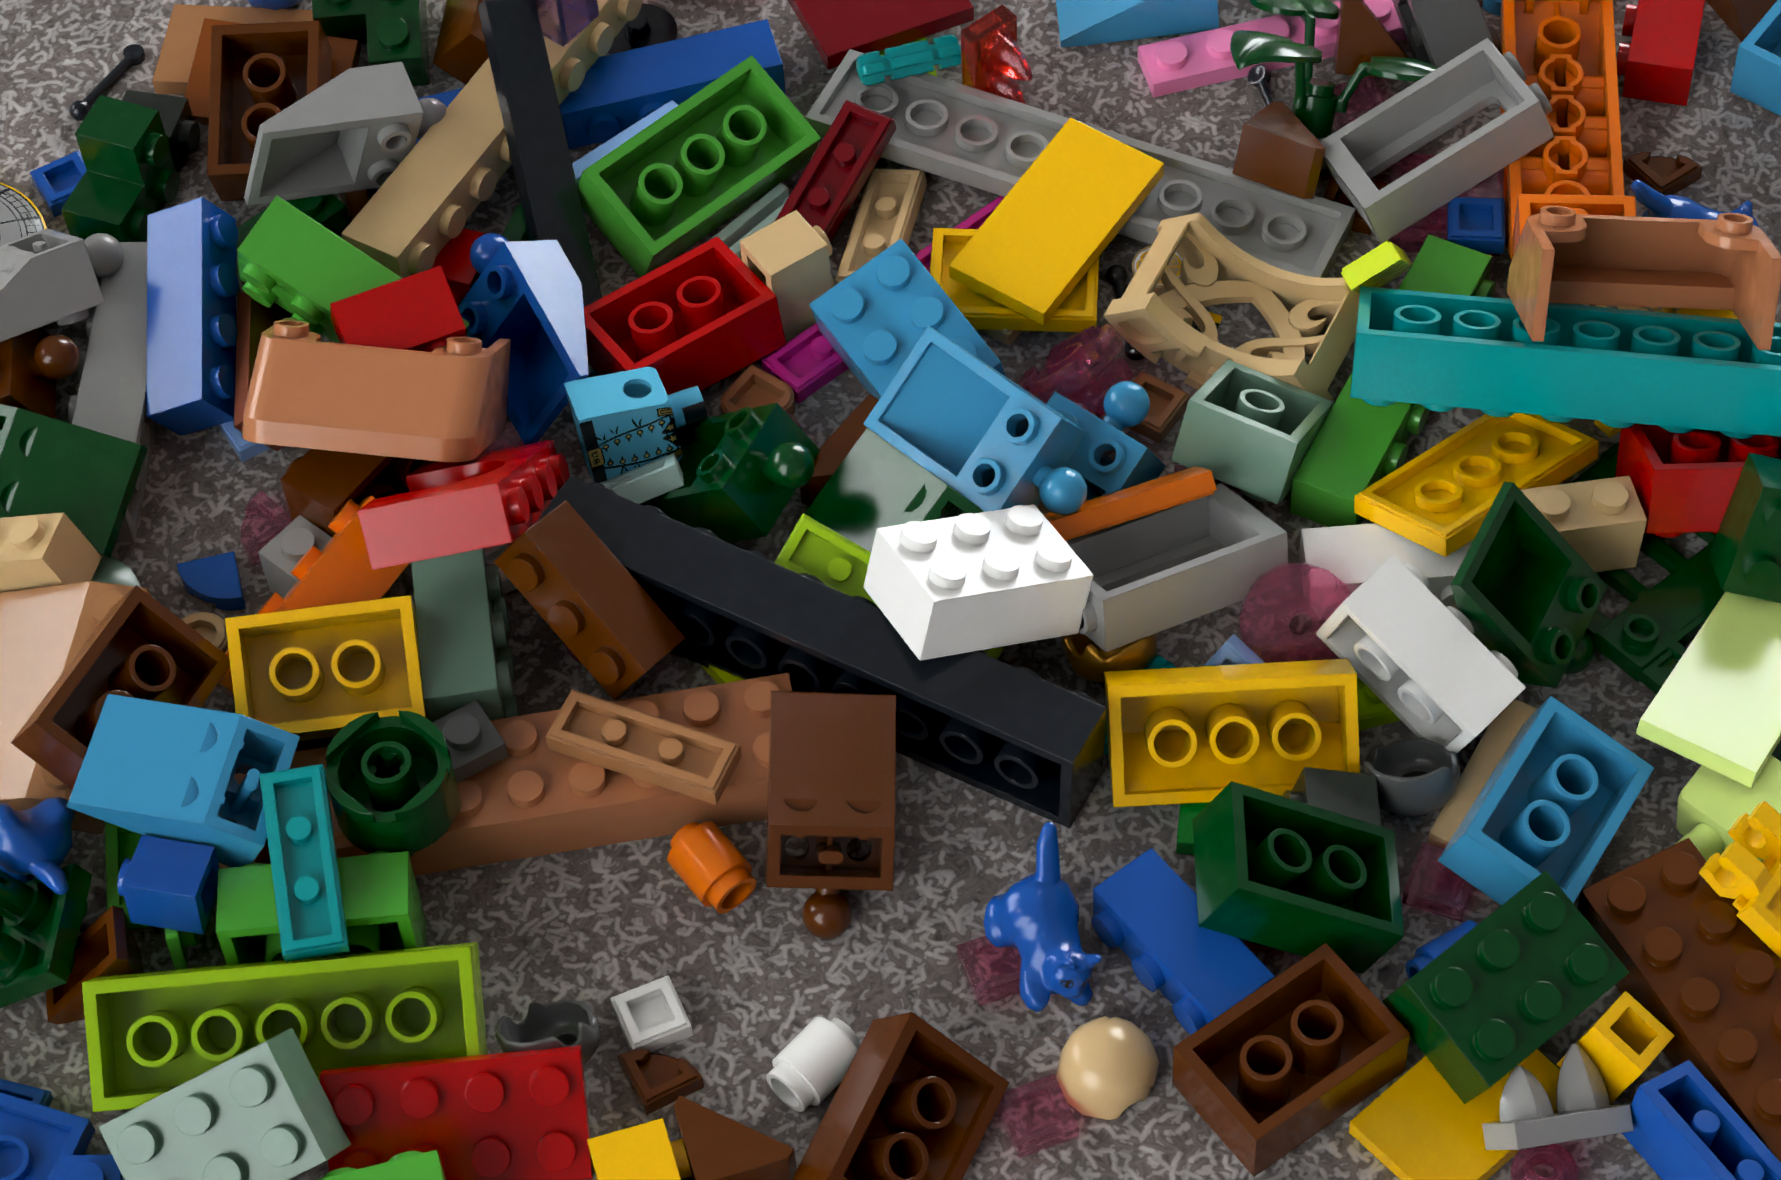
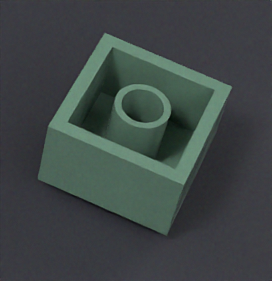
(1250, 430)

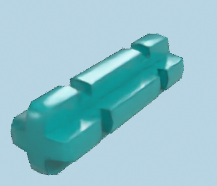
(908, 60)

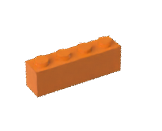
(333, 575)

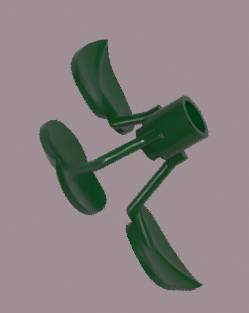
(1314, 97)

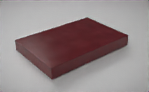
(875, 24)

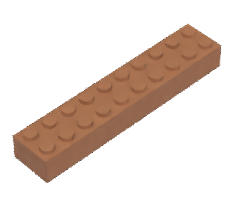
(557, 804)

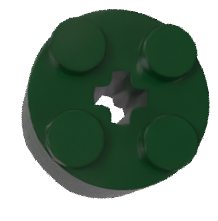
(392, 782)

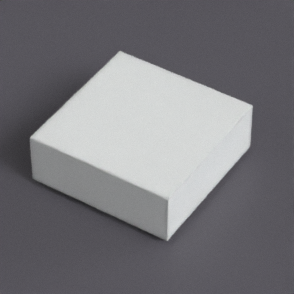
(651, 1015)

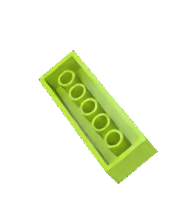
(344, 1008)

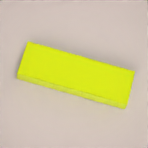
(1376, 267)

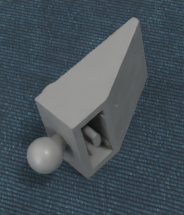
(340, 136)
(53, 278)

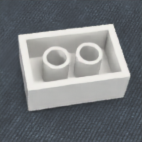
(977, 581)
(1421, 656)

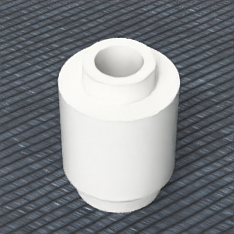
(813, 1063)

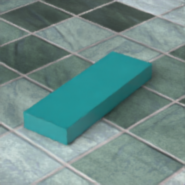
(304, 863)

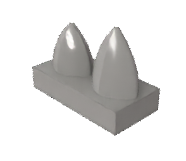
(1581, 1108)

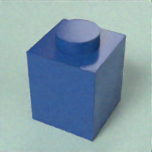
(170, 884)

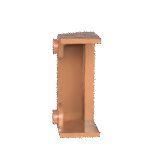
(1645, 265)
(376, 398)

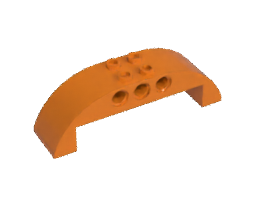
(1572, 58)

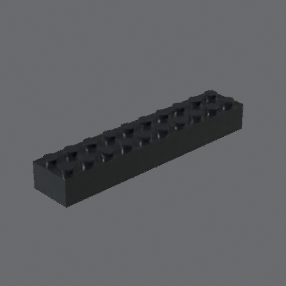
(758, 619)

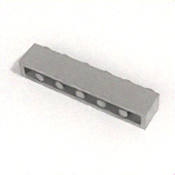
(115, 369)

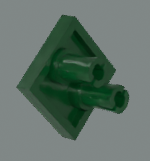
(39, 933)

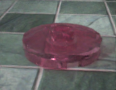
(1073, 362)
(1281, 596)

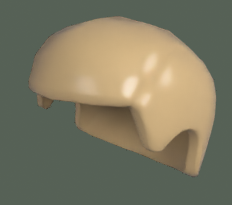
(1107, 1067)

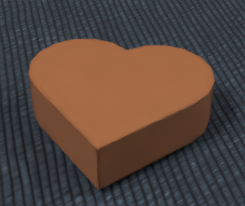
(757, 389)

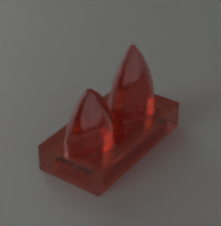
(992, 55)

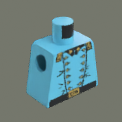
(629, 419)

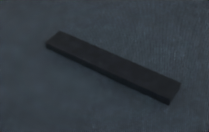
(537, 133)

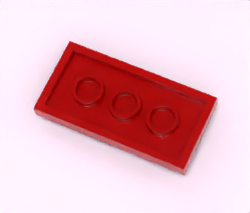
(482, 1113)

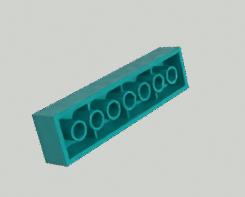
(1591, 365)

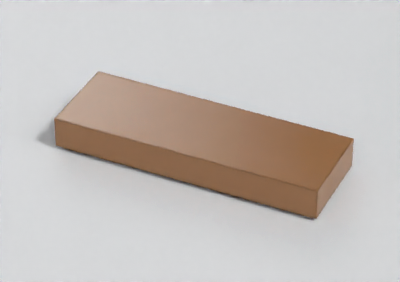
(643, 746)

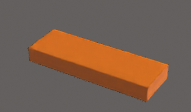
(1134, 502)

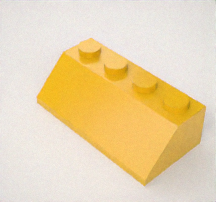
(1200, 727)

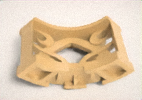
(1224, 274)

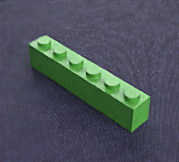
(1368, 441)

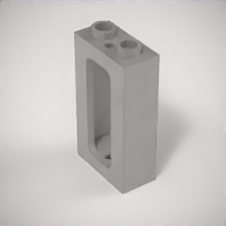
(1424, 113)
(1175, 566)

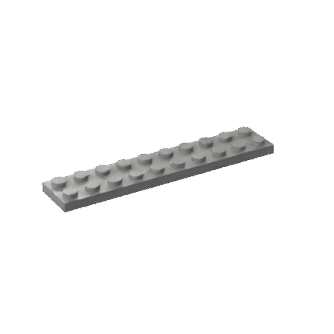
(996, 139)

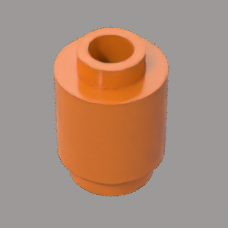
(711, 866)

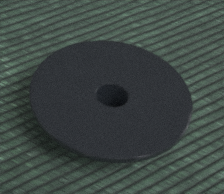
(649, 28)

